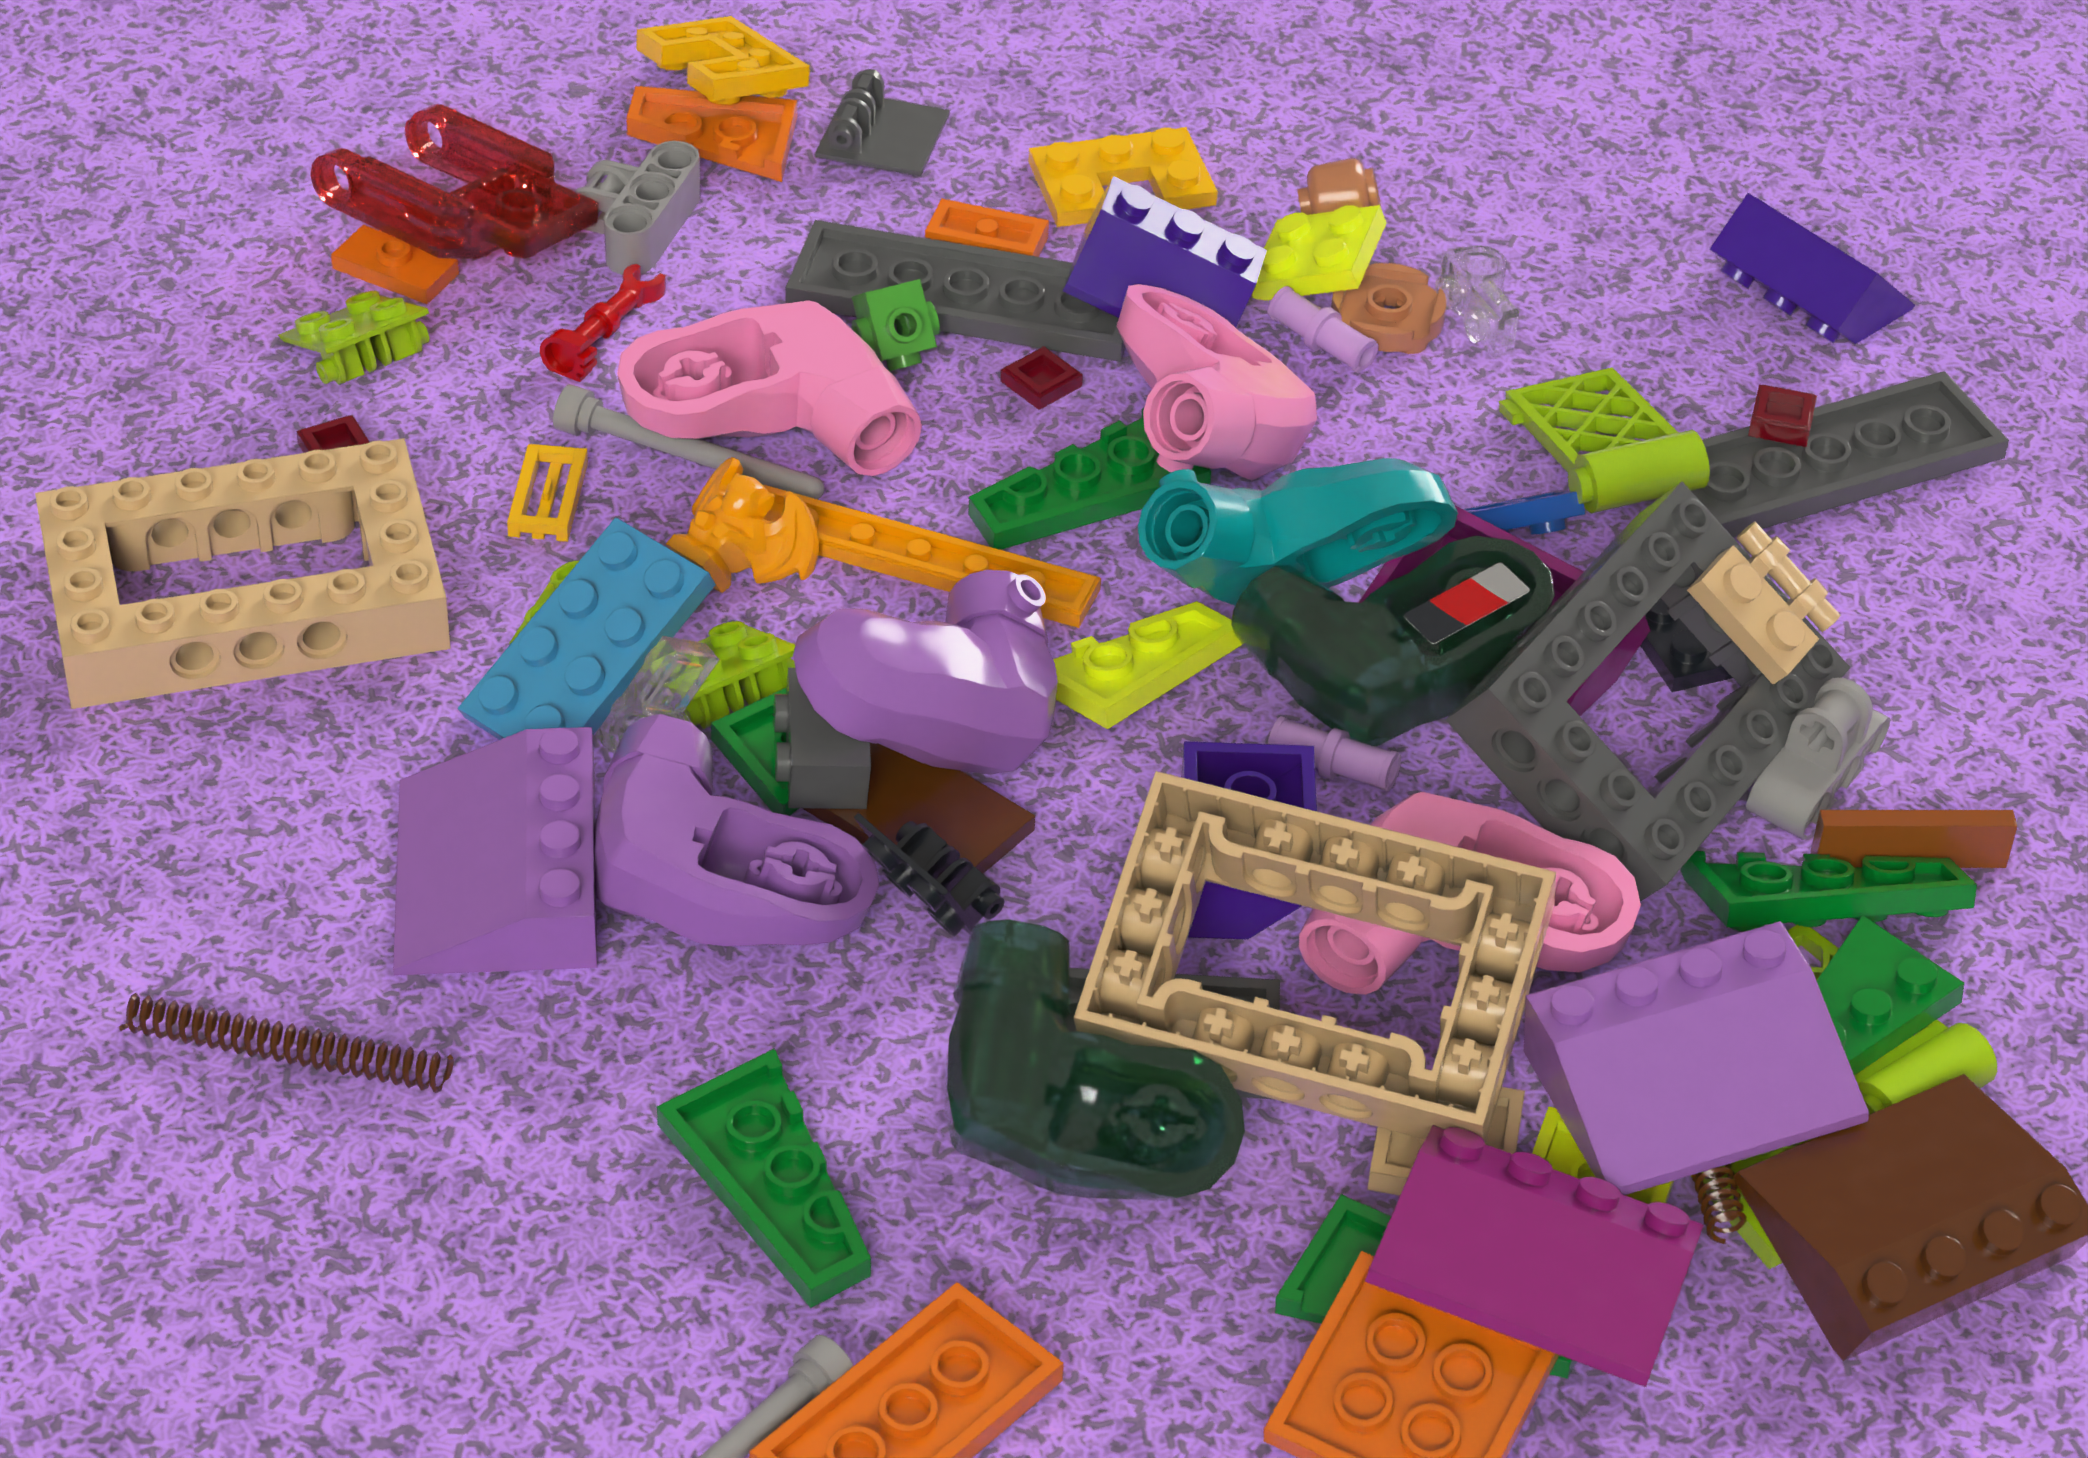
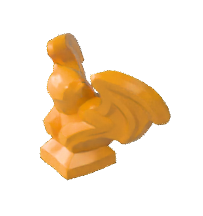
(734, 536)

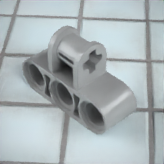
(644, 203)
(1819, 757)

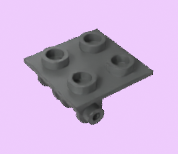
(881, 130)

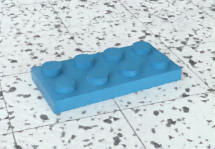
(589, 636)

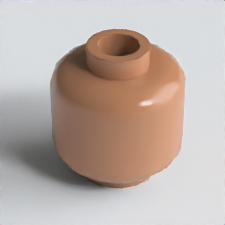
(1338, 185)

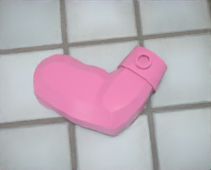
(767, 374)
(1213, 388)

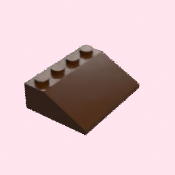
(1914, 1213)

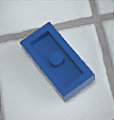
(1540, 512)

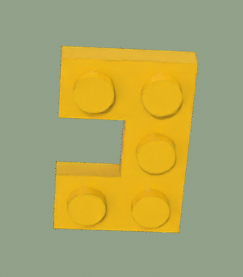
(733, 56)
(1075, 171)

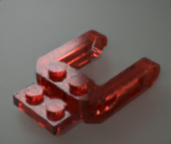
(505, 205)

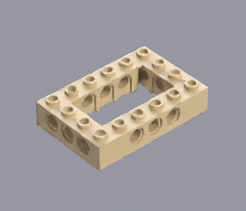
(251, 629)
(1340, 867)

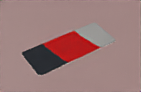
(1466, 603)

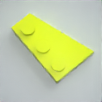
(1129, 672)

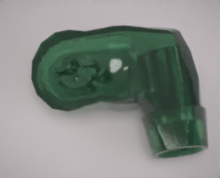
(1364, 661)
(1075, 1105)

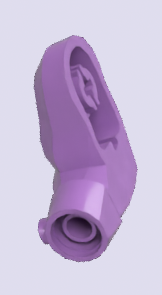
(941, 692)
(717, 862)

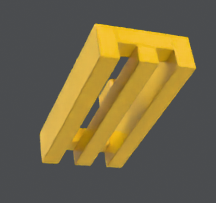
(542, 522)

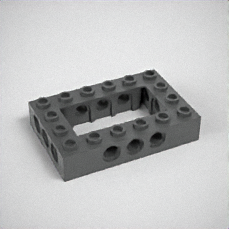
(1559, 764)

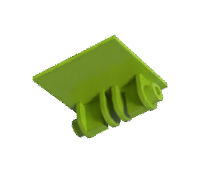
(359, 333)
(749, 668)

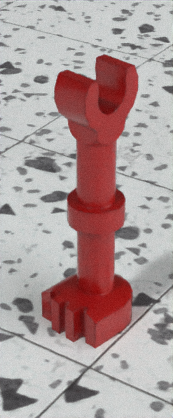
(571, 351)

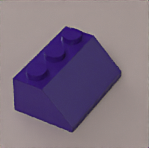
(1157, 244)
(1806, 274)
(1259, 770)

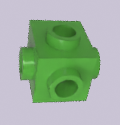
(912, 315)

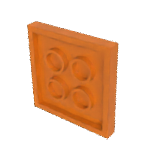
(1405, 1382)

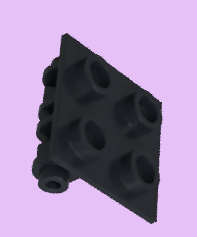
(936, 874)

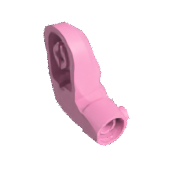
(1586, 929)

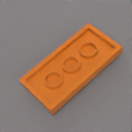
(926, 1391)

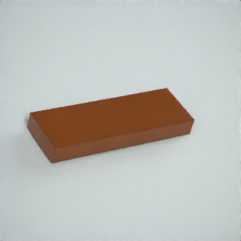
(1964, 836)

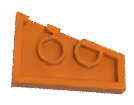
(742, 135)

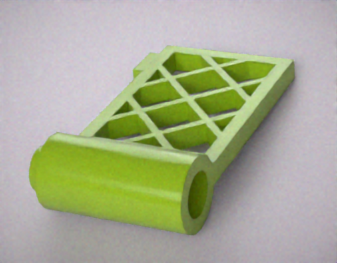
(1618, 467)
(1919, 1062)

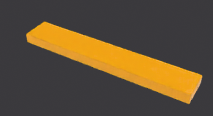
(936, 557)

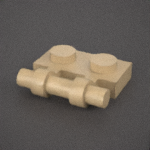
(1754, 613)

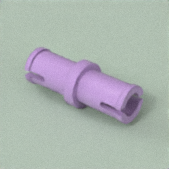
(1322, 329)
(1339, 754)

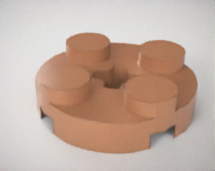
(1417, 311)

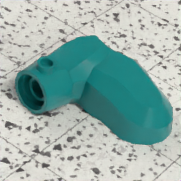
(1314, 519)

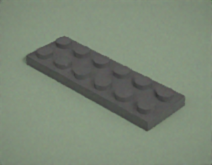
(971, 287)
(1851, 454)

